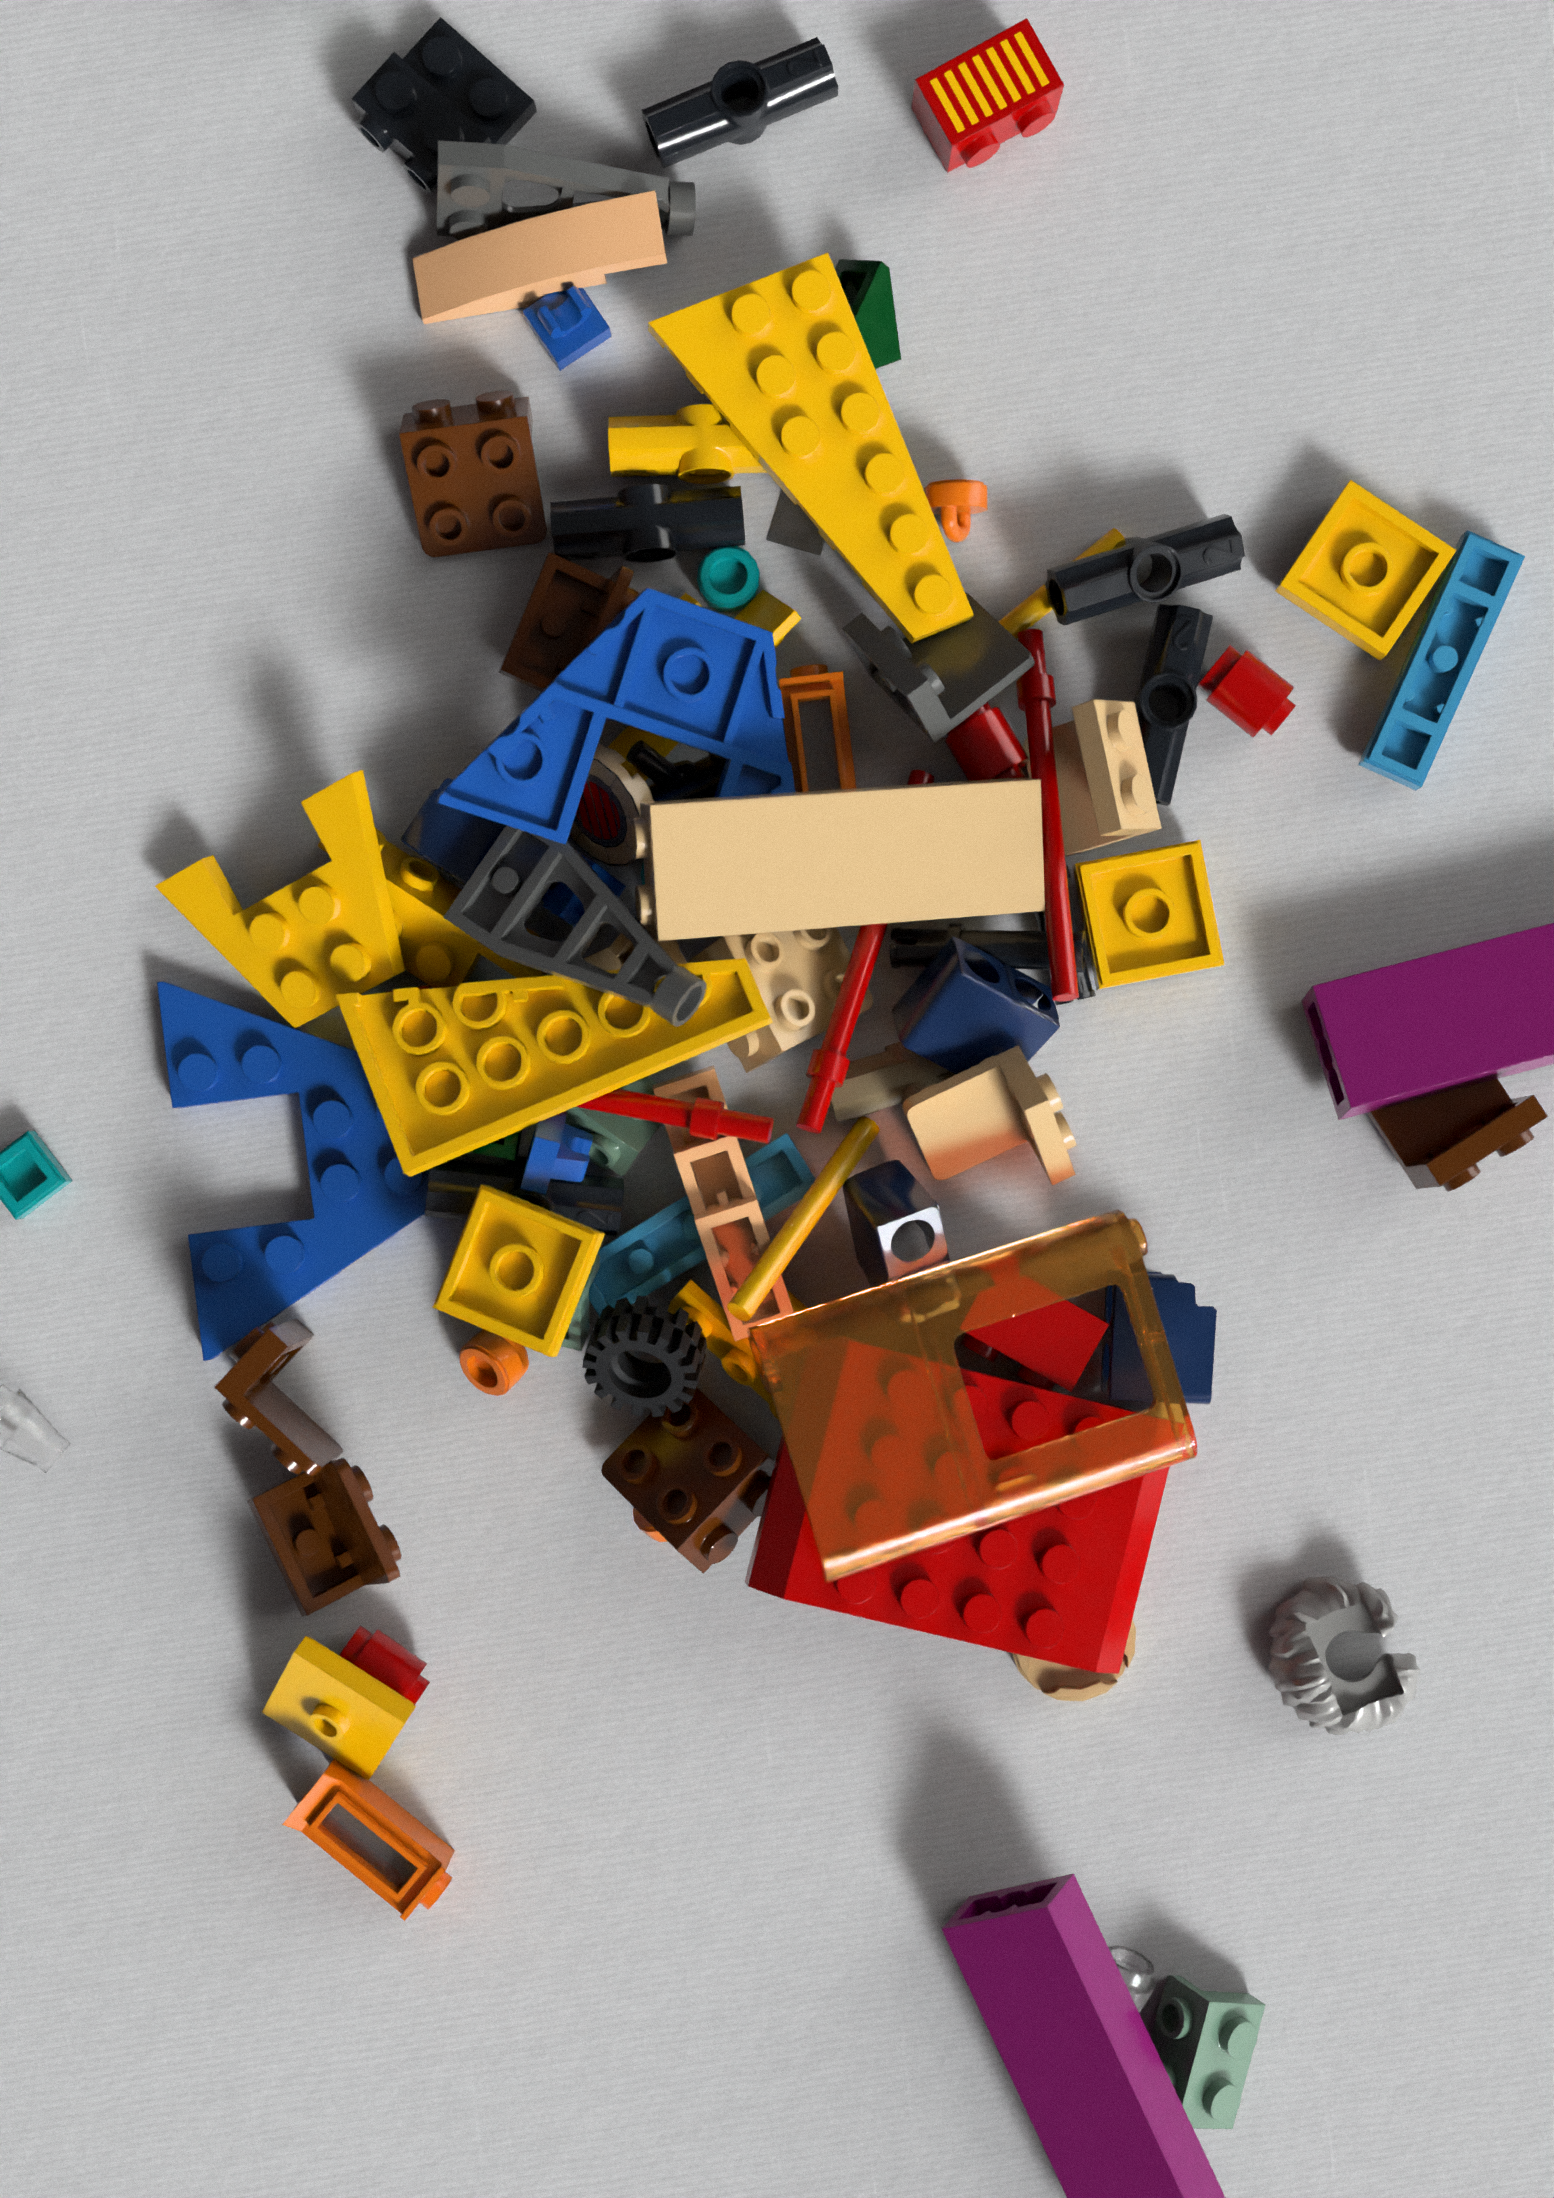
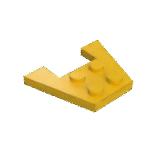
(319, 932)

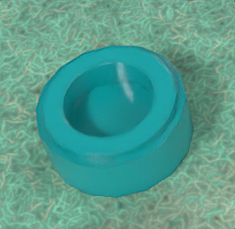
(728, 578)

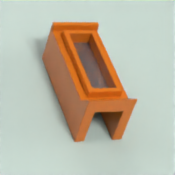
(817, 729)
(374, 1838)

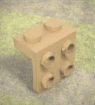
(1102, 776)
(798, 981)
(989, 1113)

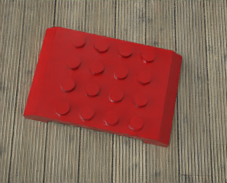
(1035, 1586)

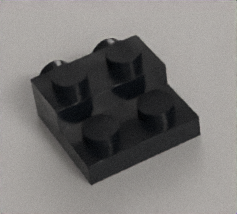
(439, 94)

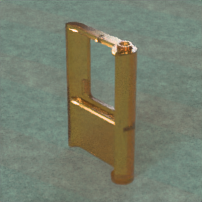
(885, 1416)

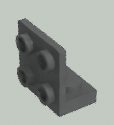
(944, 674)

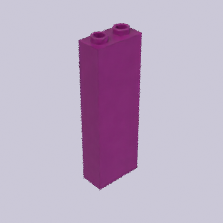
(1436, 1022)
(1076, 2044)

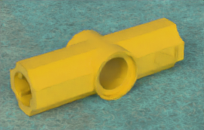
(690, 444)

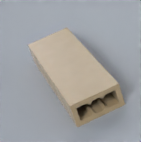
(839, 857)

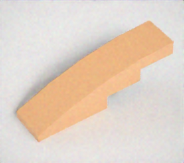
(539, 257)
(722, 1202)

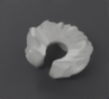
(1300, 1666)

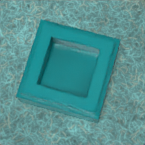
(29, 1175)

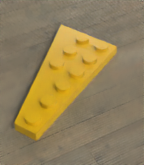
(812, 411)
(512, 1052)

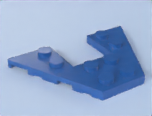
(651, 668)
(353, 1169)

